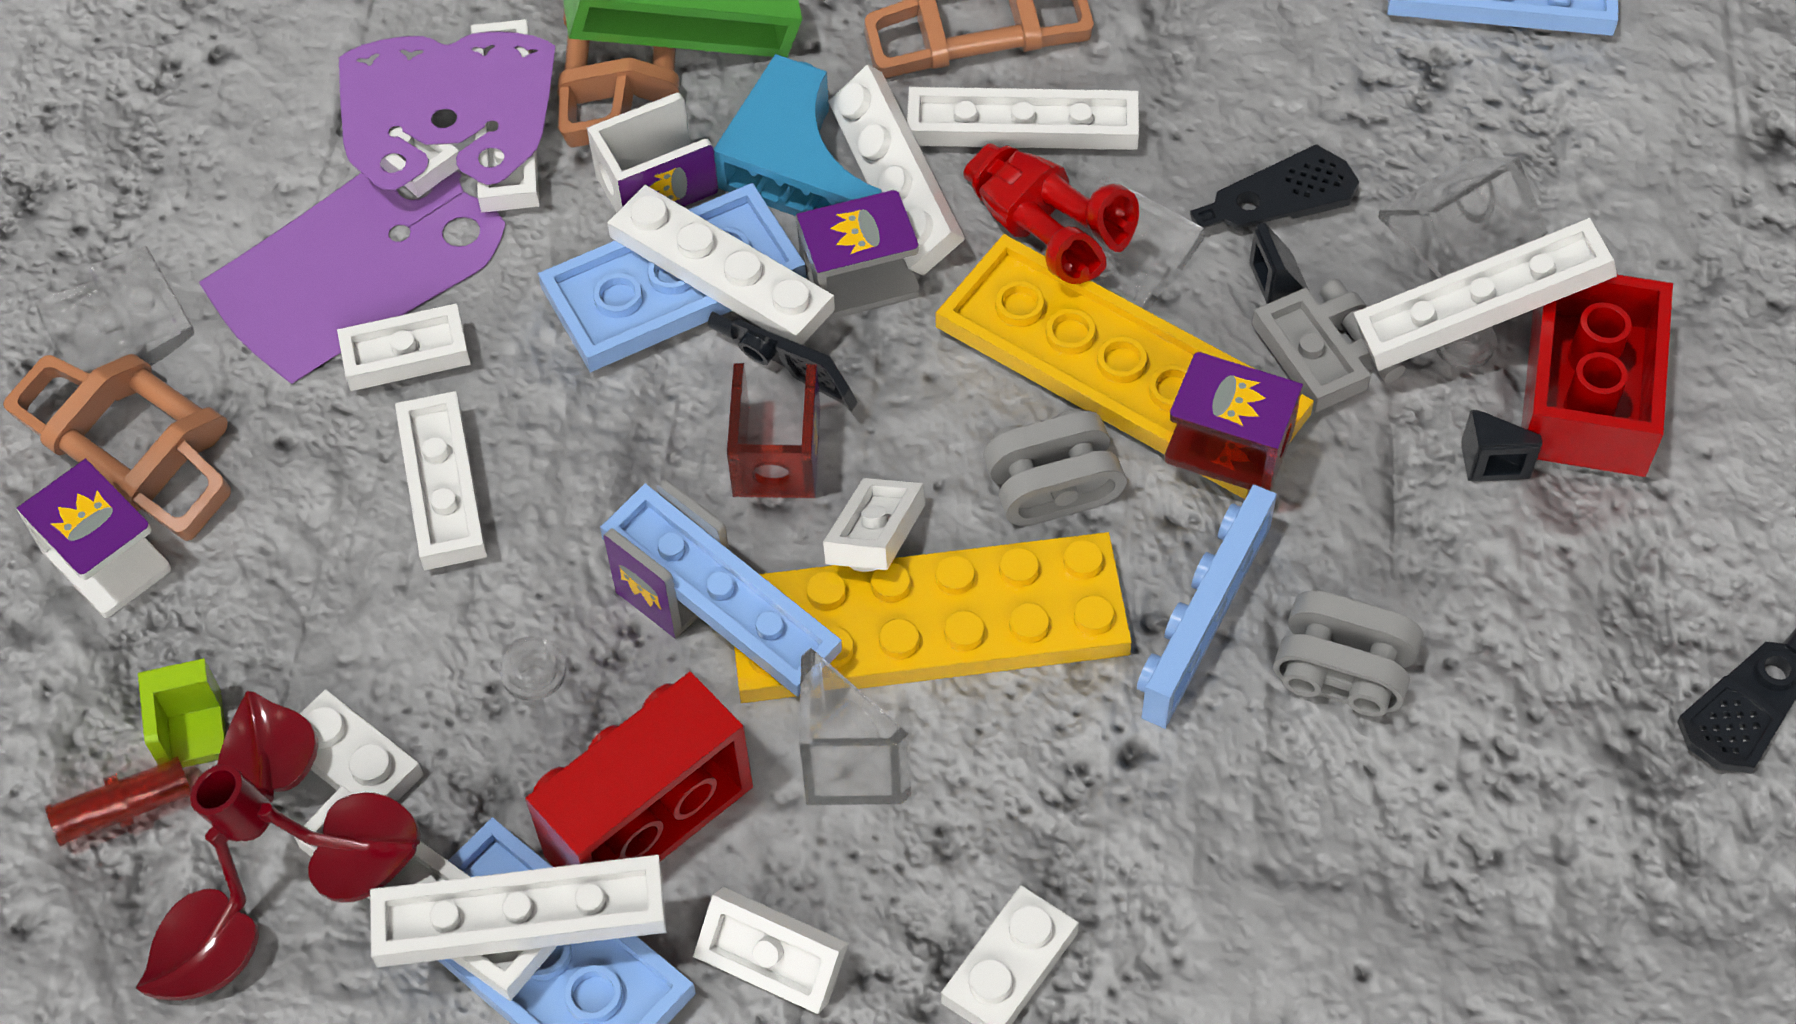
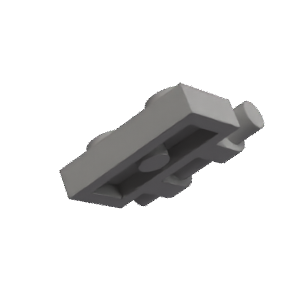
(1313, 350)

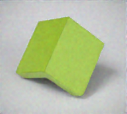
(182, 713)

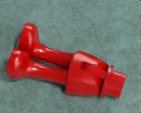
(1027, 189)

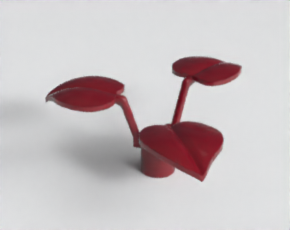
(361, 848)

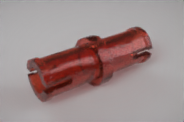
(118, 801)

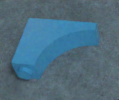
(780, 146)

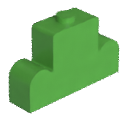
(701, 25)

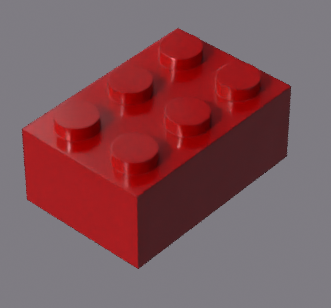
(1600, 375)
(644, 780)

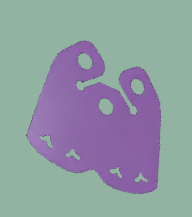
(449, 77)

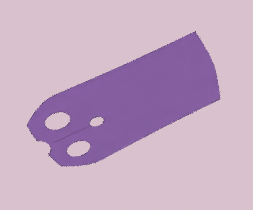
(344, 270)

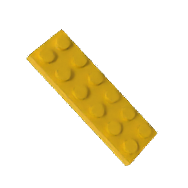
(1079, 342)
(960, 613)

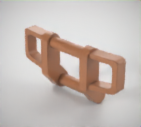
(940, 50)
(609, 79)
(182, 441)

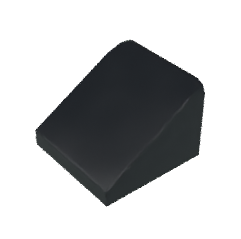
(1274, 265)
(1498, 449)

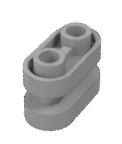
(1054, 467)
(1348, 652)

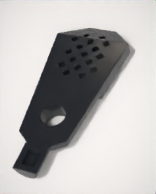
(1293, 187)
(766, 346)
(1755, 695)

